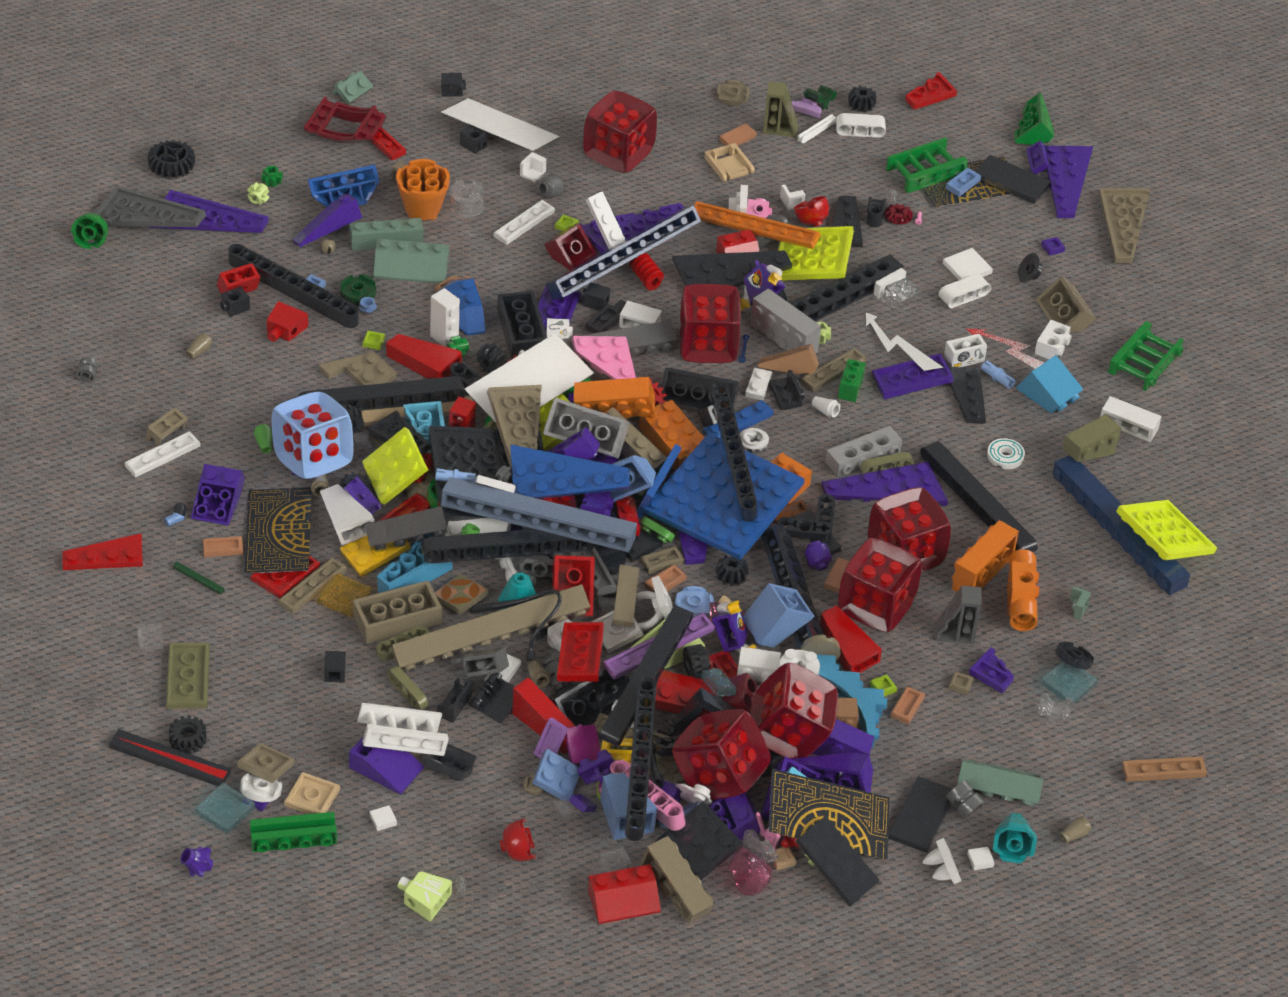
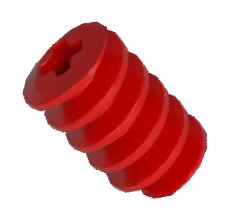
(647, 271)

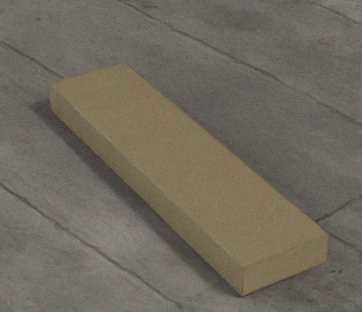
(831, 370)
(311, 586)
(625, 596)

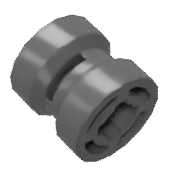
(87, 369)

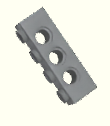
(851, 454)

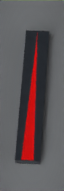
(169, 758)

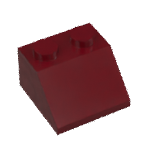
(570, 247)

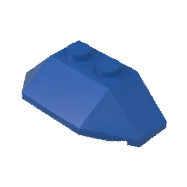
(355, 182)
(470, 306)

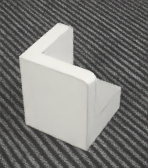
(533, 167)
(791, 199)

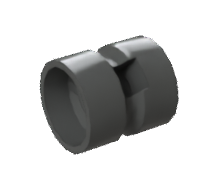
(965, 799)

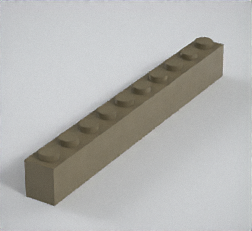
(488, 628)

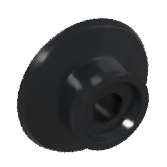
(1029, 268)

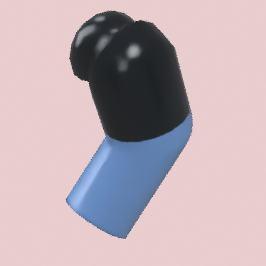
(178, 514)

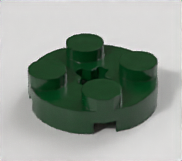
(350, 284)

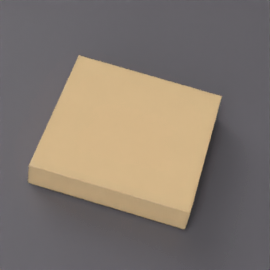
(311, 794)

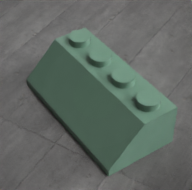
(365, 234)
(411, 261)
(1002, 781)

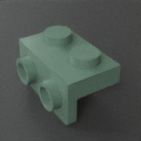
(352, 87)

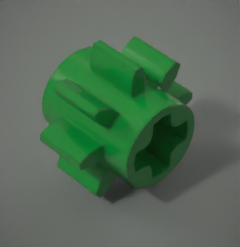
(271, 176)
(459, 344)

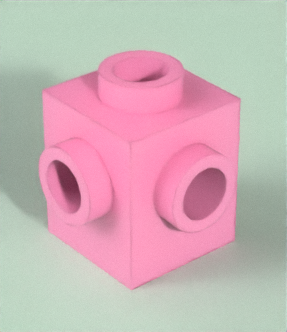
(759, 208)

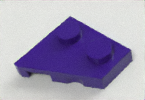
(992, 671)

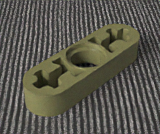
(895, 460)
(387, 644)
(407, 688)

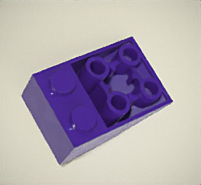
(217, 494)
(385, 766)
(737, 814)

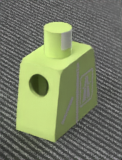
(425, 893)

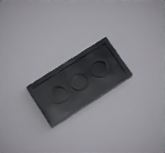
(1012, 179)
(921, 815)
(837, 861)

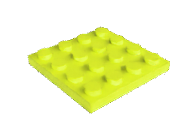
(825, 260)
(1166, 530)

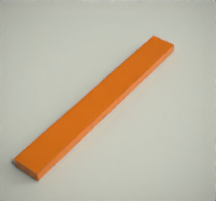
(758, 225)

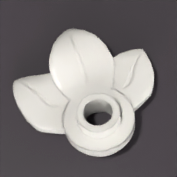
(696, 794)

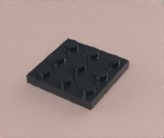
(704, 840)

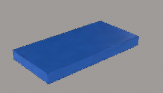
(659, 480)

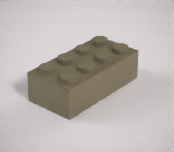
(397, 611)

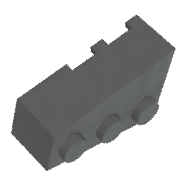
(961, 617)

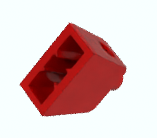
(285, 322)

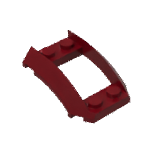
(370, 120)

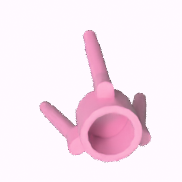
(773, 838)

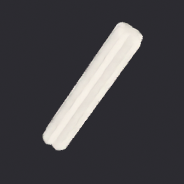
(816, 129)

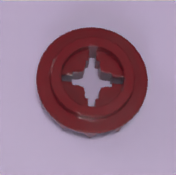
(897, 218)

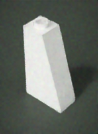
(346, 514)

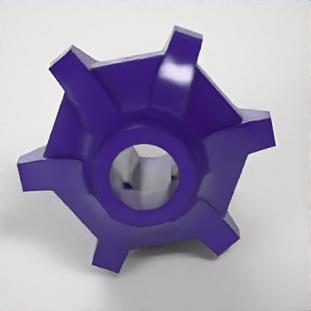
(197, 860)

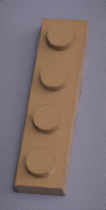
(1164, 769)

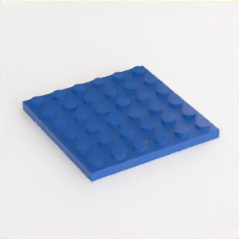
(704, 504)

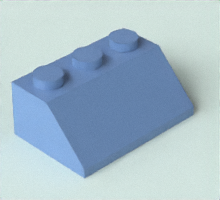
(640, 474)

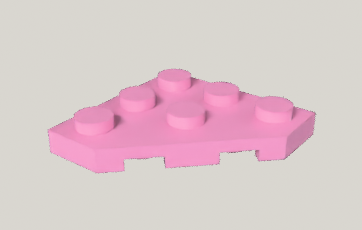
(605, 355)

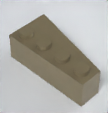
(677, 880)

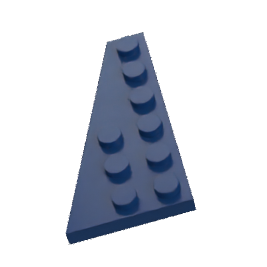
(557, 475)

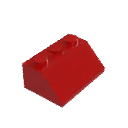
(574, 571)
(676, 690)
(624, 894)

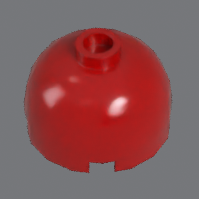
(813, 211)
(517, 841)

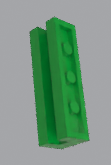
(293, 832)

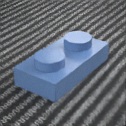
(963, 182)

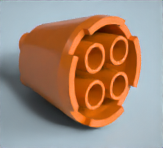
(422, 188)

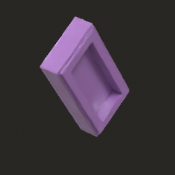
(551, 737)

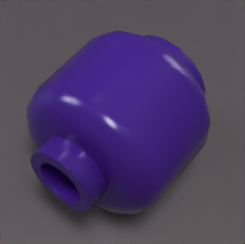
(818, 555)

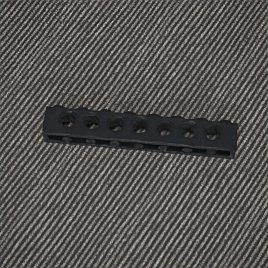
(846, 290)
(789, 574)

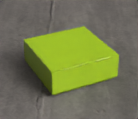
(565, 222)
(373, 340)
(883, 682)

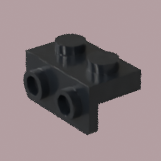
(455, 763)

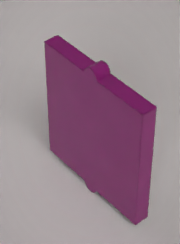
(582, 743)

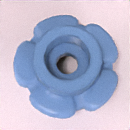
(367, 305)

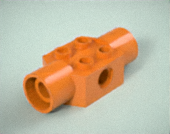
(1022, 590)

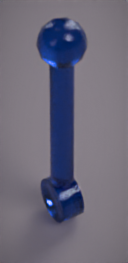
(742, 359)

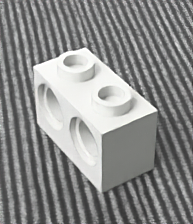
(1053, 340)

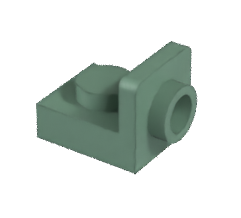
(1081, 601)

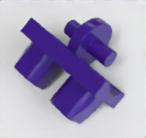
(595, 770)

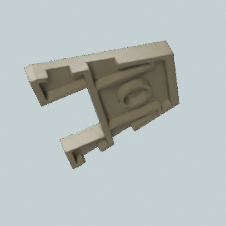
(364, 369)

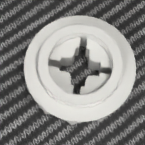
(752, 433)

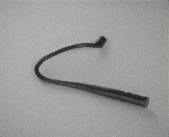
(504, 604)

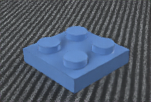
(556, 775)

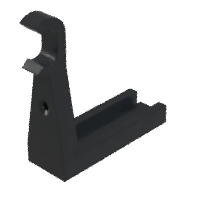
(699, 700)

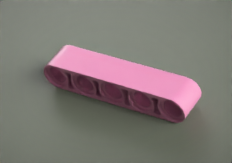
(668, 810)

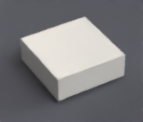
(383, 818)
(980, 858)

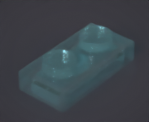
(718, 682)

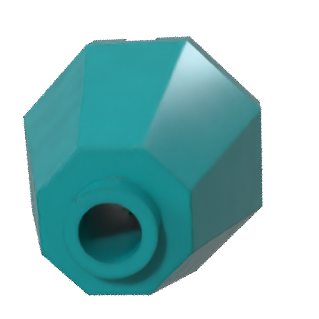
(517, 587)
(1014, 839)

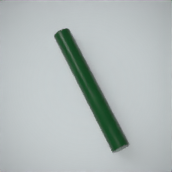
(198, 577)

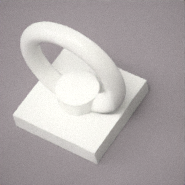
(661, 602)

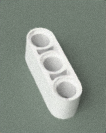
(860, 125)
(964, 290)

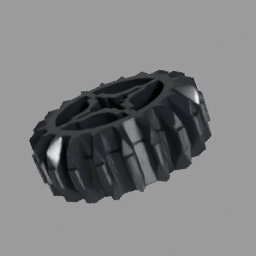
(171, 159)

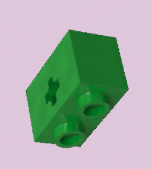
(851, 380)

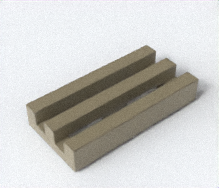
(663, 562)

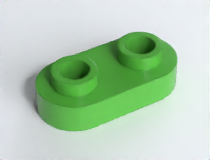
(662, 533)

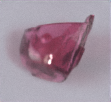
(749, 872)

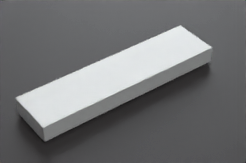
(524, 222)
(162, 454)

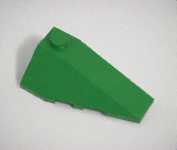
(1035, 124)

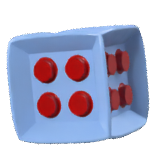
(312, 435)

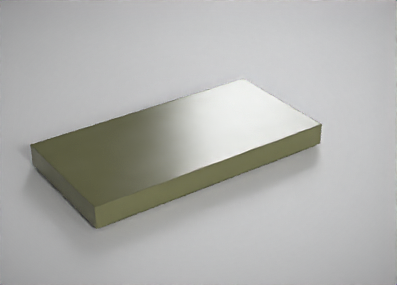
(188, 675)

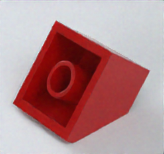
(737, 242)

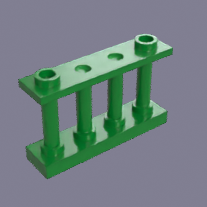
(929, 176)
(1135, 344)

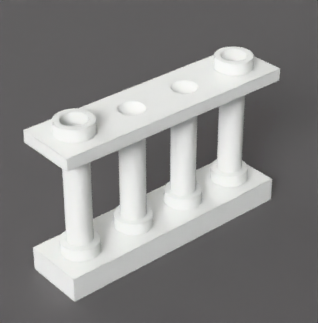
(399, 738)

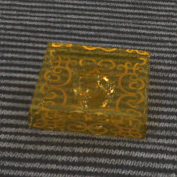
(340, 594)

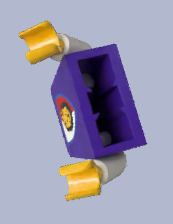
(760, 279)
(731, 626)

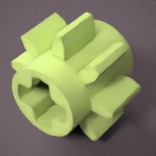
(258, 193)
(825, 332)

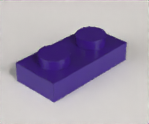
(1037, 157)

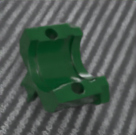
(822, 96)

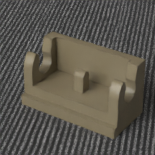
(166, 425)

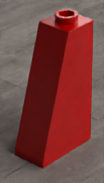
(422, 356)
(856, 647)
(536, 708)

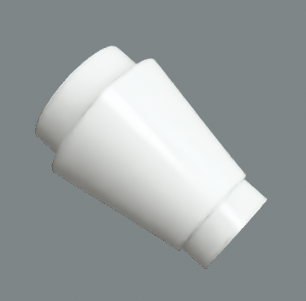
(826, 406)

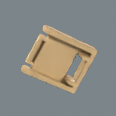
(731, 166)

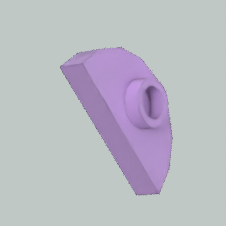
(807, 107)

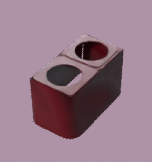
(745, 691)

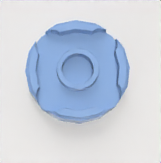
(699, 602)

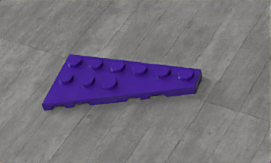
(630, 224)

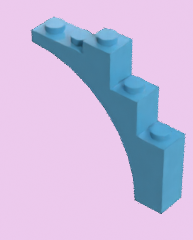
(848, 685)

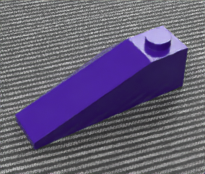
(336, 215)
(843, 769)

